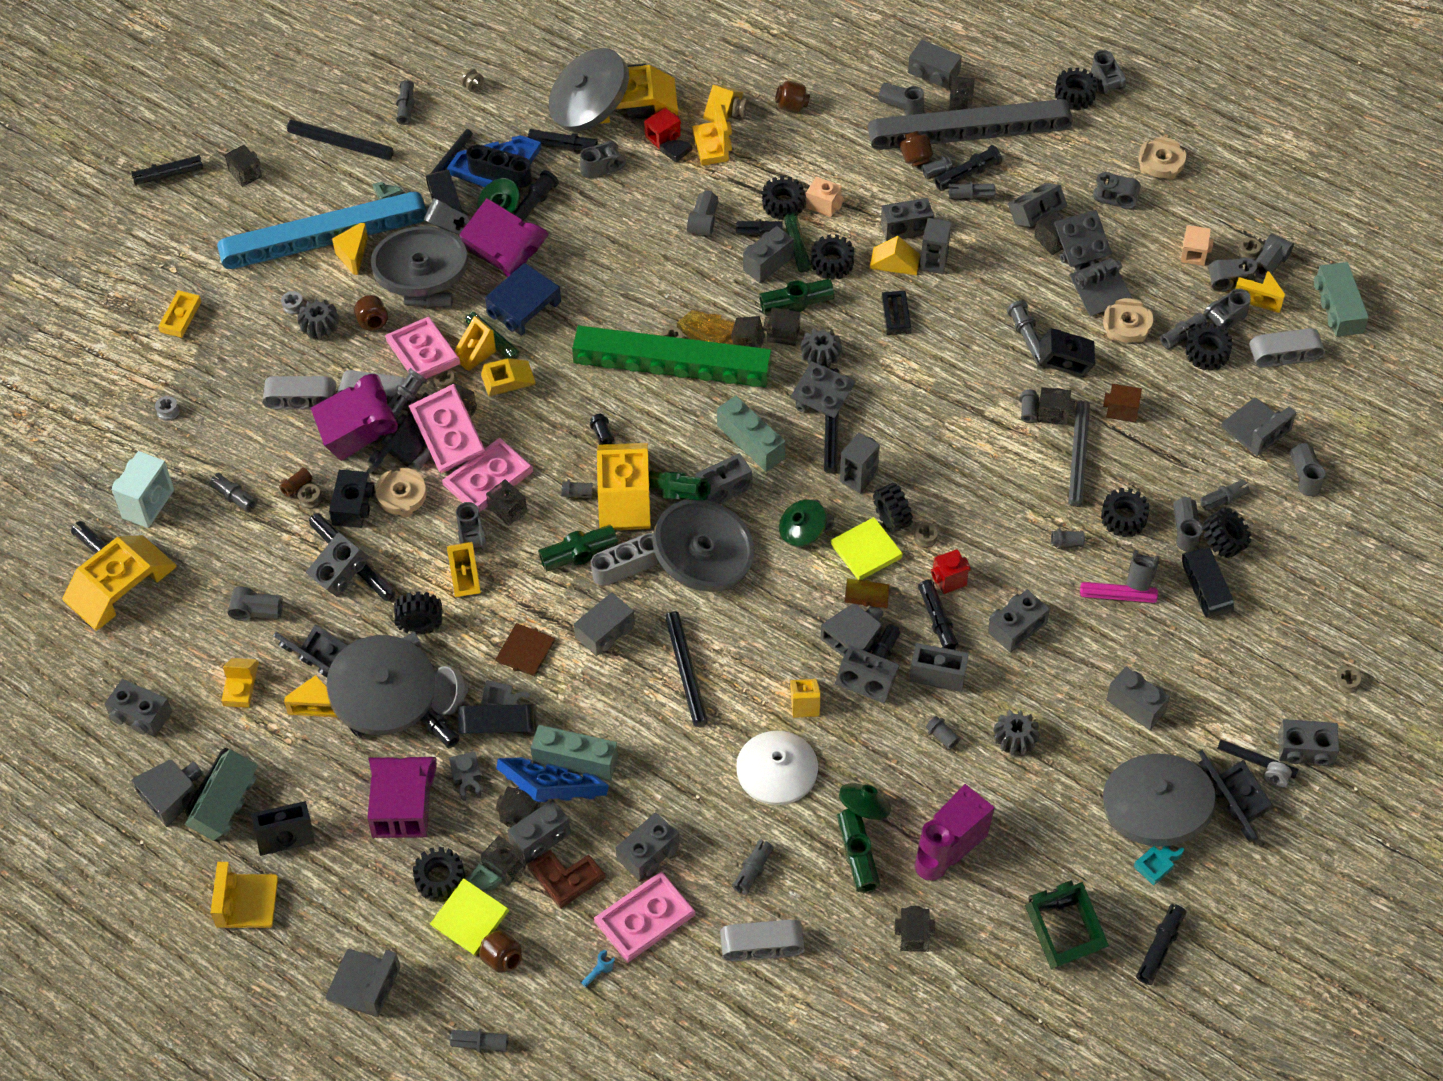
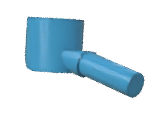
(599, 968)

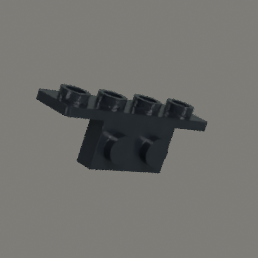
(403, 443)
(318, 649)
(1243, 793)

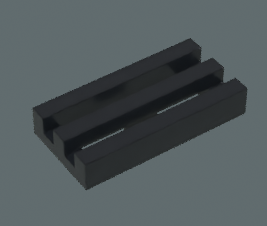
(897, 327)

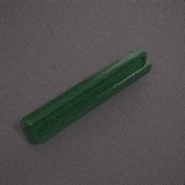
(800, 252)
(503, 346)

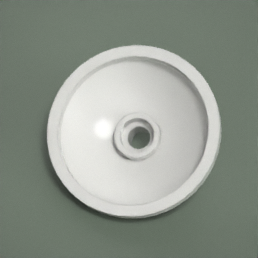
(774, 780)

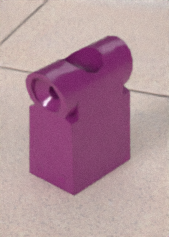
(501, 237)
(354, 417)
(400, 796)
(953, 833)

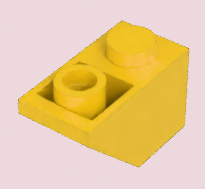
(507, 376)

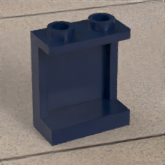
(521, 298)

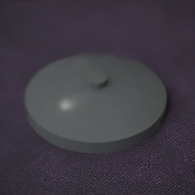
(588, 89)
(419, 261)
(703, 545)
(381, 685)
(1159, 799)

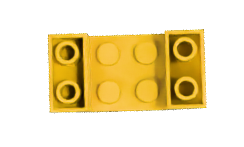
(649, 87)
(623, 486)
(111, 575)

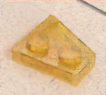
(705, 327)

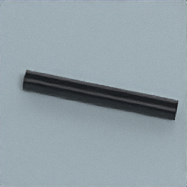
(457, 146)
(1250, 756)

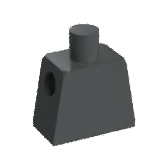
(853, 628)
(167, 789)

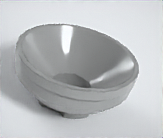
(446, 682)

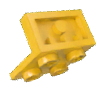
(712, 138)
(243, 899)

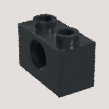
(1067, 352)
(344, 508)
(282, 828)

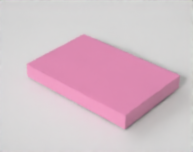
(422, 348)
(447, 428)
(486, 471)
(644, 916)

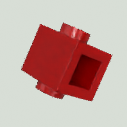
(662, 127)
(950, 571)

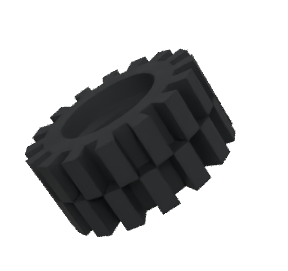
(1076, 79)
(783, 187)
(832, 246)
(1209, 336)
(892, 507)
(1125, 524)
(1227, 532)
(418, 613)
(434, 860)

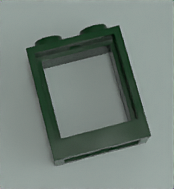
(1087, 913)

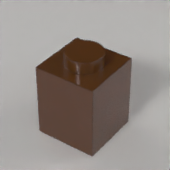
(1122, 402)

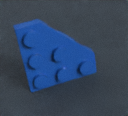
(519, 145)
(550, 782)

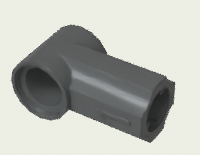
(909, 98)
(702, 218)
(1273, 253)
(1308, 469)
(1187, 524)
(248, 604)

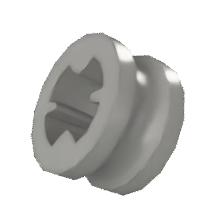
(292, 296)
(170, 414)
(1277, 774)

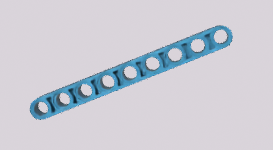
(319, 230)

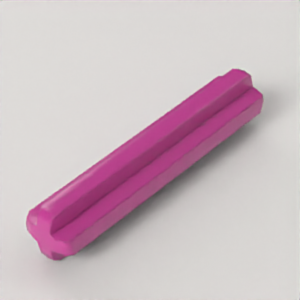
(1117, 592)

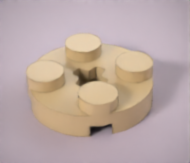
(1162, 168)
(1127, 332)
(405, 503)

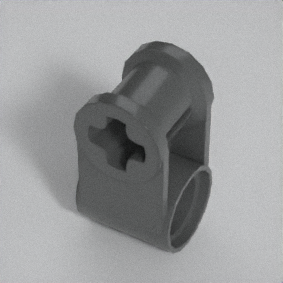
(1107, 72)
(600, 159)
(1118, 192)
(444, 215)
(1225, 273)
(1229, 309)
(470, 529)
(1142, 571)

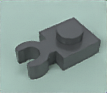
(500, 694)
(466, 773)

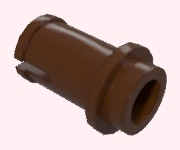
(295, 482)

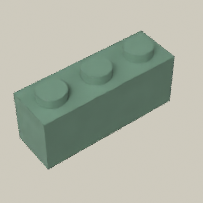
(1341, 299)
(751, 433)
(574, 751)
(222, 795)

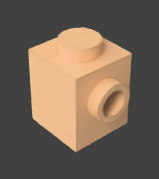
(824, 197)
(1196, 245)

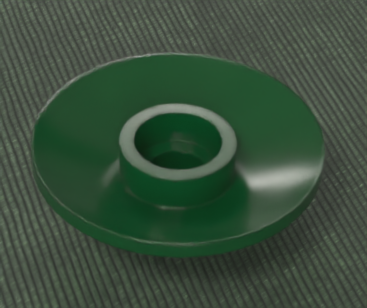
(503, 193)
(808, 528)
(865, 801)

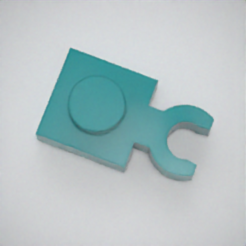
(1157, 863)

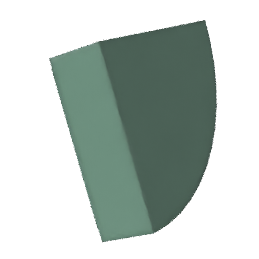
(385, 191)
(484, 878)

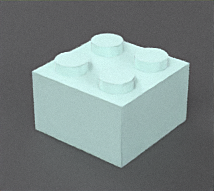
(142, 489)

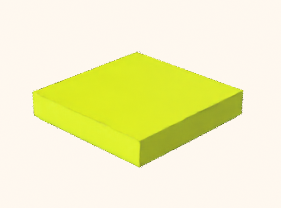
(866, 549)
(469, 916)

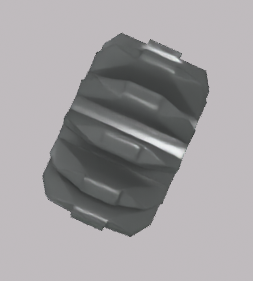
(318, 319)
(821, 347)
(1006, 733)

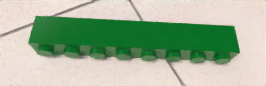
(672, 356)

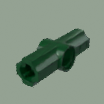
(797, 296)
(678, 485)
(578, 547)
(861, 864)

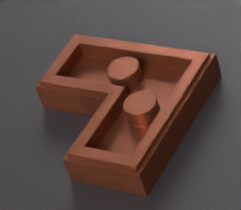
(565, 884)

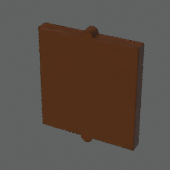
(867, 593)
(525, 649)

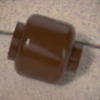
(792, 96)
(916, 149)
(371, 313)
(500, 952)

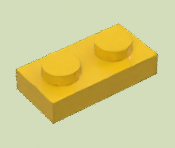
(179, 314)

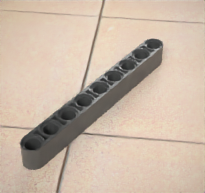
(973, 123)

